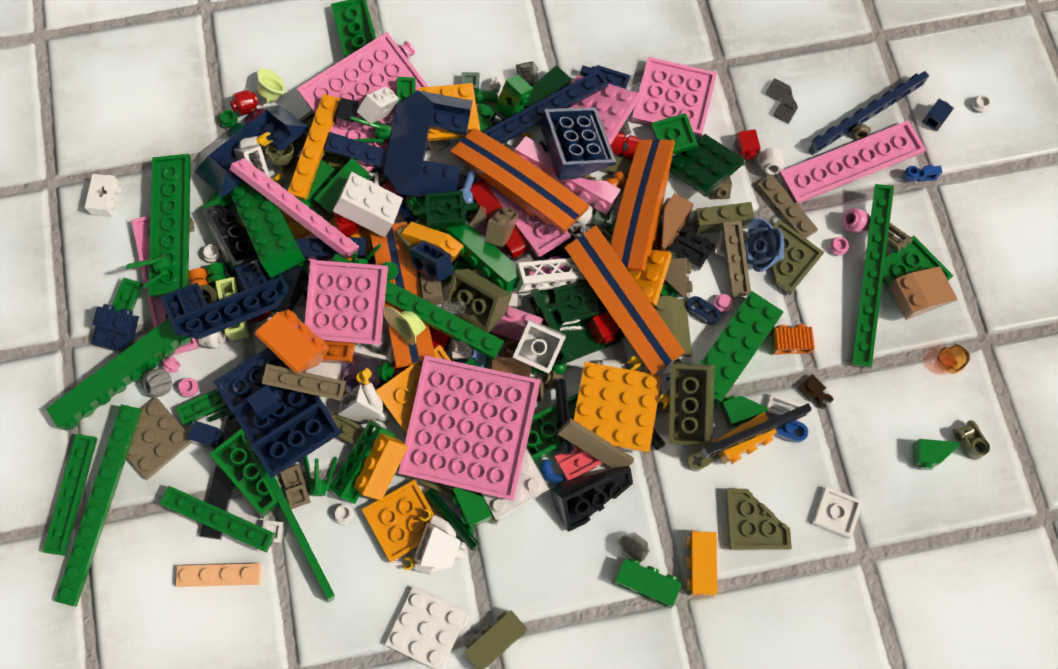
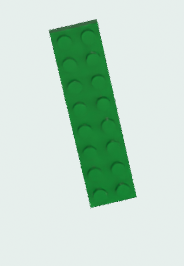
(170, 221)

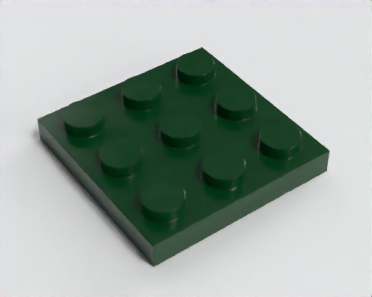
(706, 165)

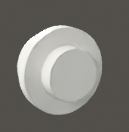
(496, 83)
(981, 103)
(211, 253)
(344, 514)

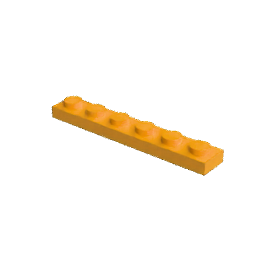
(314, 147)

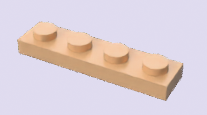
(218, 575)

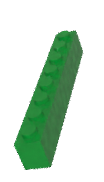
(478, 253)
(116, 376)

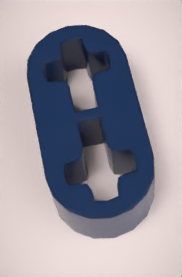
(706, 307)

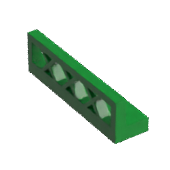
(349, 477)

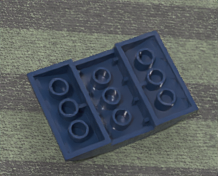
(287, 433)

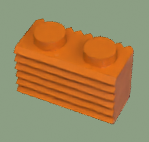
(792, 340)

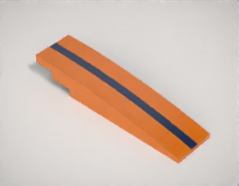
(520, 180)
(642, 203)
(407, 278)
(624, 300)

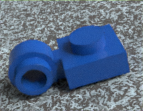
(927, 173)

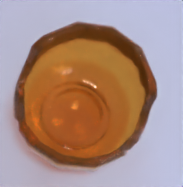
(953, 359)

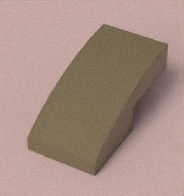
(295, 486)

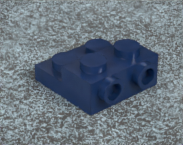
(114, 328)

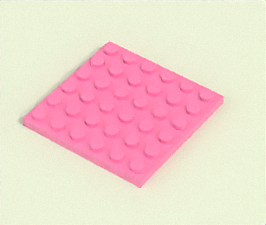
(357, 76)
(469, 427)

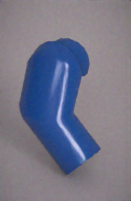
(408, 215)
(548, 474)

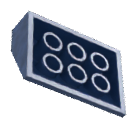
(576, 141)

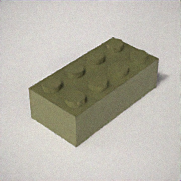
(691, 404)

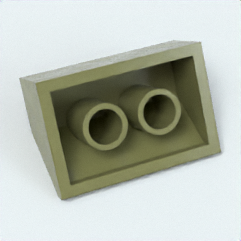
(483, 299)
(675, 316)

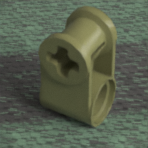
(971, 439)

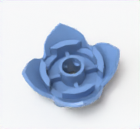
(764, 245)

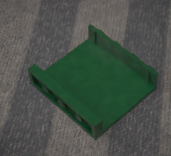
(579, 339)

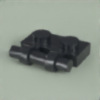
(684, 249)

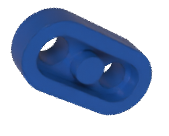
(787, 431)

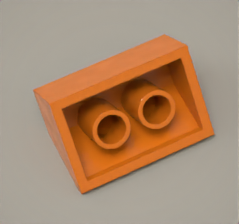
(292, 341)

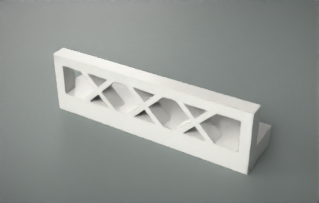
(547, 281)

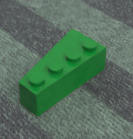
(243, 470)

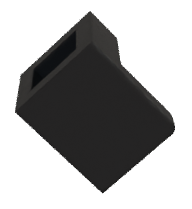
(346, 109)

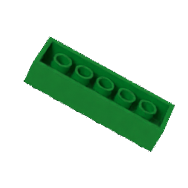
(267, 230)
(740, 342)

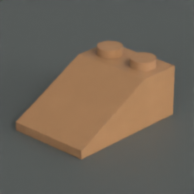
(674, 217)
(922, 292)
(505, 362)

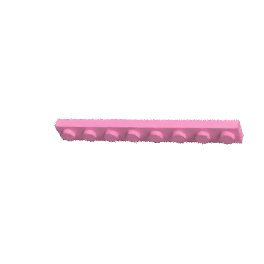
(294, 207)

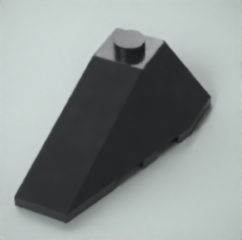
(230, 238)
(582, 497)

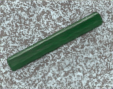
(450, 517)

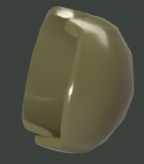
(279, 158)

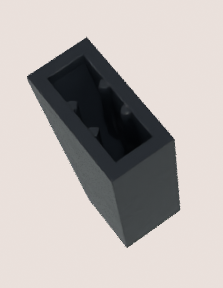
(297, 282)

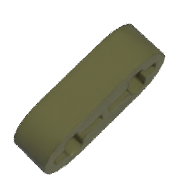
(704, 463)

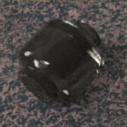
(633, 547)

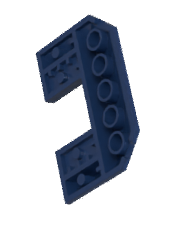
(409, 140)
(216, 159)
(195, 319)

